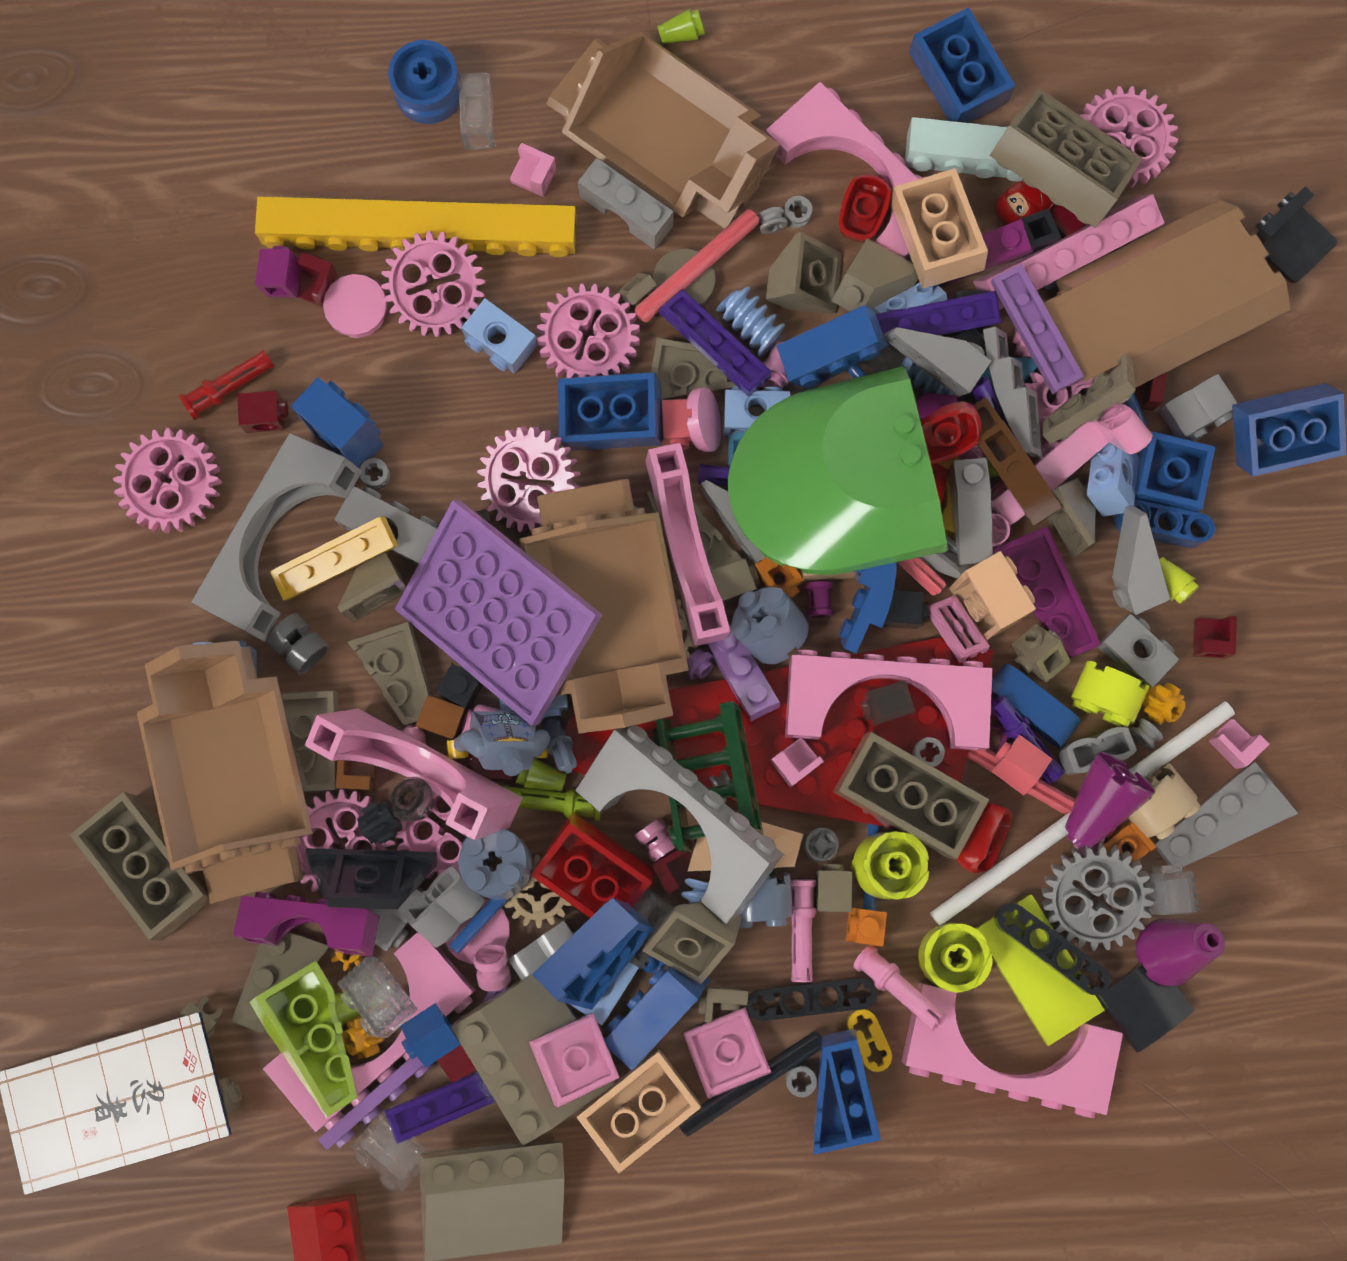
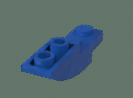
(870, 604)

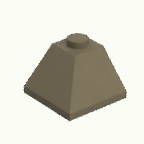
(805, 276)
(874, 277)
(1076, 519)
(371, 588)
(693, 940)

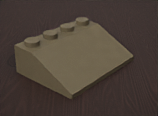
(1066, 158)
(499, 1047)
(491, 1198)

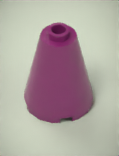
(1105, 800)
(1177, 949)

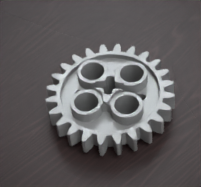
(1115, 874)

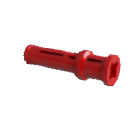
(215, 397)

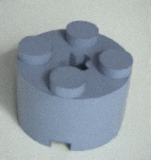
(769, 624)
(510, 874)
(770, 903)

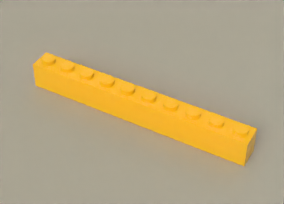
(388, 222)

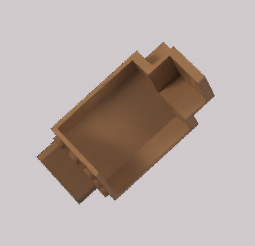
(665, 127)
(622, 569)
(223, 769)

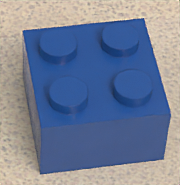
(1174, 472)

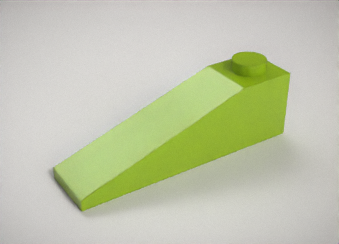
(307, 1031)

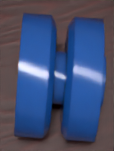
(425, 81)

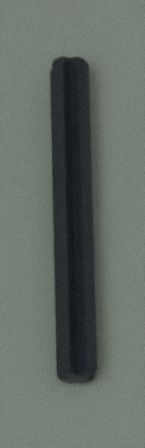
(778, 1065)

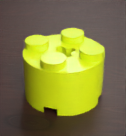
(1109, 692)
(908, 865)
(974, 954)

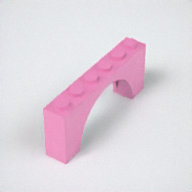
(825, 123)
(957, 691)
(476, 802)
(430, 980)
(1078, 1079)

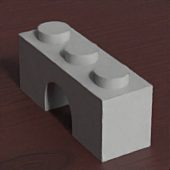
(611, 191)
(413, 533)

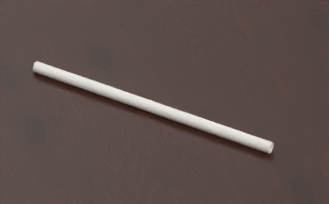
(1057, 830)

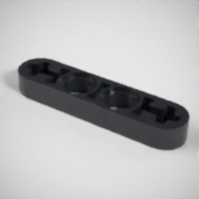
(1054, 945)
(811, 1002)

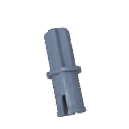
(560, 745)

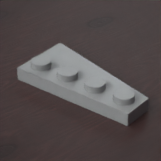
(1230, 814)

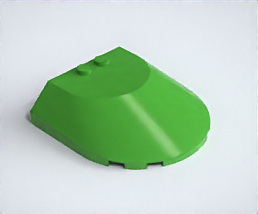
(839, 478)

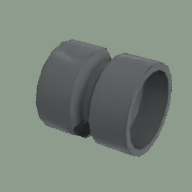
(305, 652)

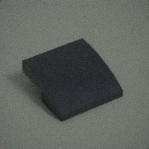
(1144, 1007)

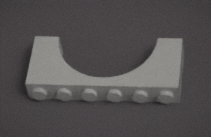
(295, 475)
(737, 851)

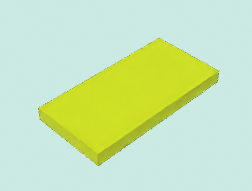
(1045, 995)

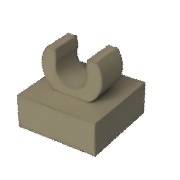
(636, 289)
(209, 1020)

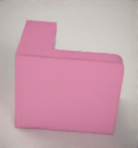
(533, 170)
(1237, 744)
(795, 762)

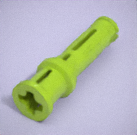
(556, 802)

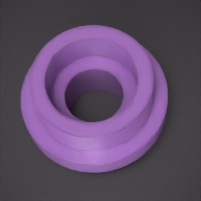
(699, 664)

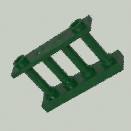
(733, 755)

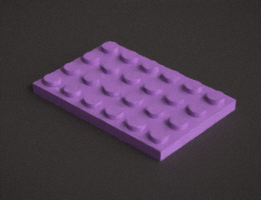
(497, 612)

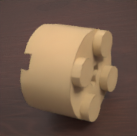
(1168, 804)

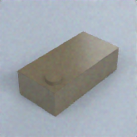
(911, 795)
(133, 860)

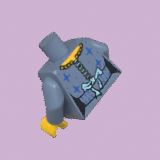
(500, 742)

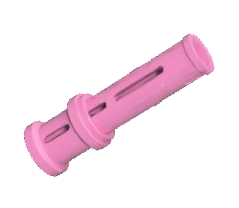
(803, 912)
(888, 978)

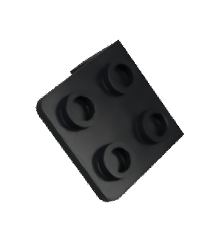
(1294, 237)

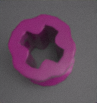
(819, 599)

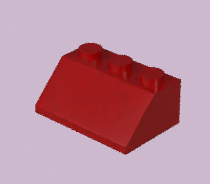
(591, 868)
(326, 1230)

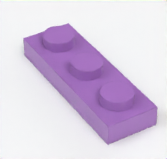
(744, 677)

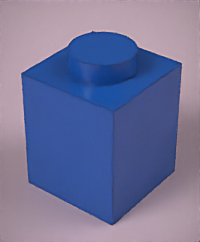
(429, 1036)

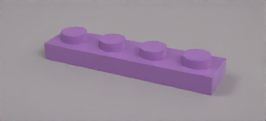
(1037, 329)
(368, 1108)

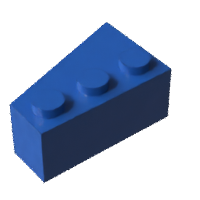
(832, 347)
(594, 955)
(652, 1015)
(844, 1099)

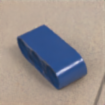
(1179, 524)
(1044, 712)

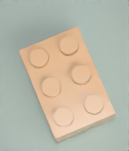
(939, 228)
(993, 595)
(638, 1110)

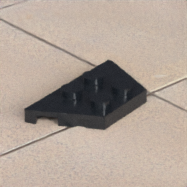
(368, 876)

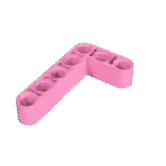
(1063, 457)

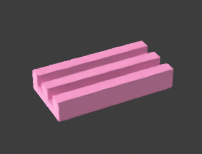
(953, 631)

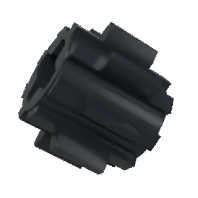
(378, 822)

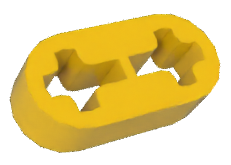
(876, 1036)

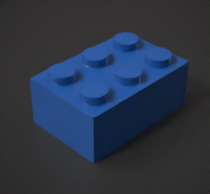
(961, 67)
(610, 411)
(338, 423)
(1289, 429)

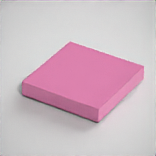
(726, 1053)
(574, 1060)

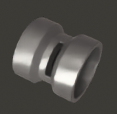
(824, 841)

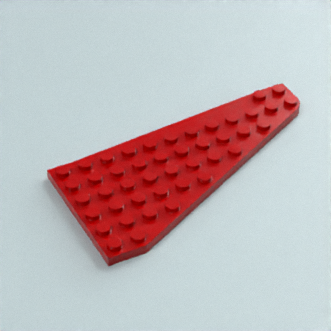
(766, 737)

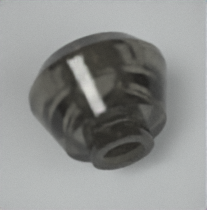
(412, 799)

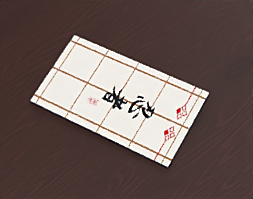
(113, 1103)

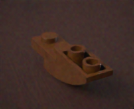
(1014, 466)

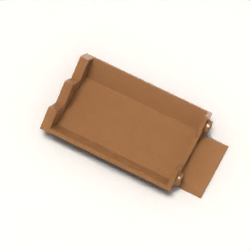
(1169, 295)

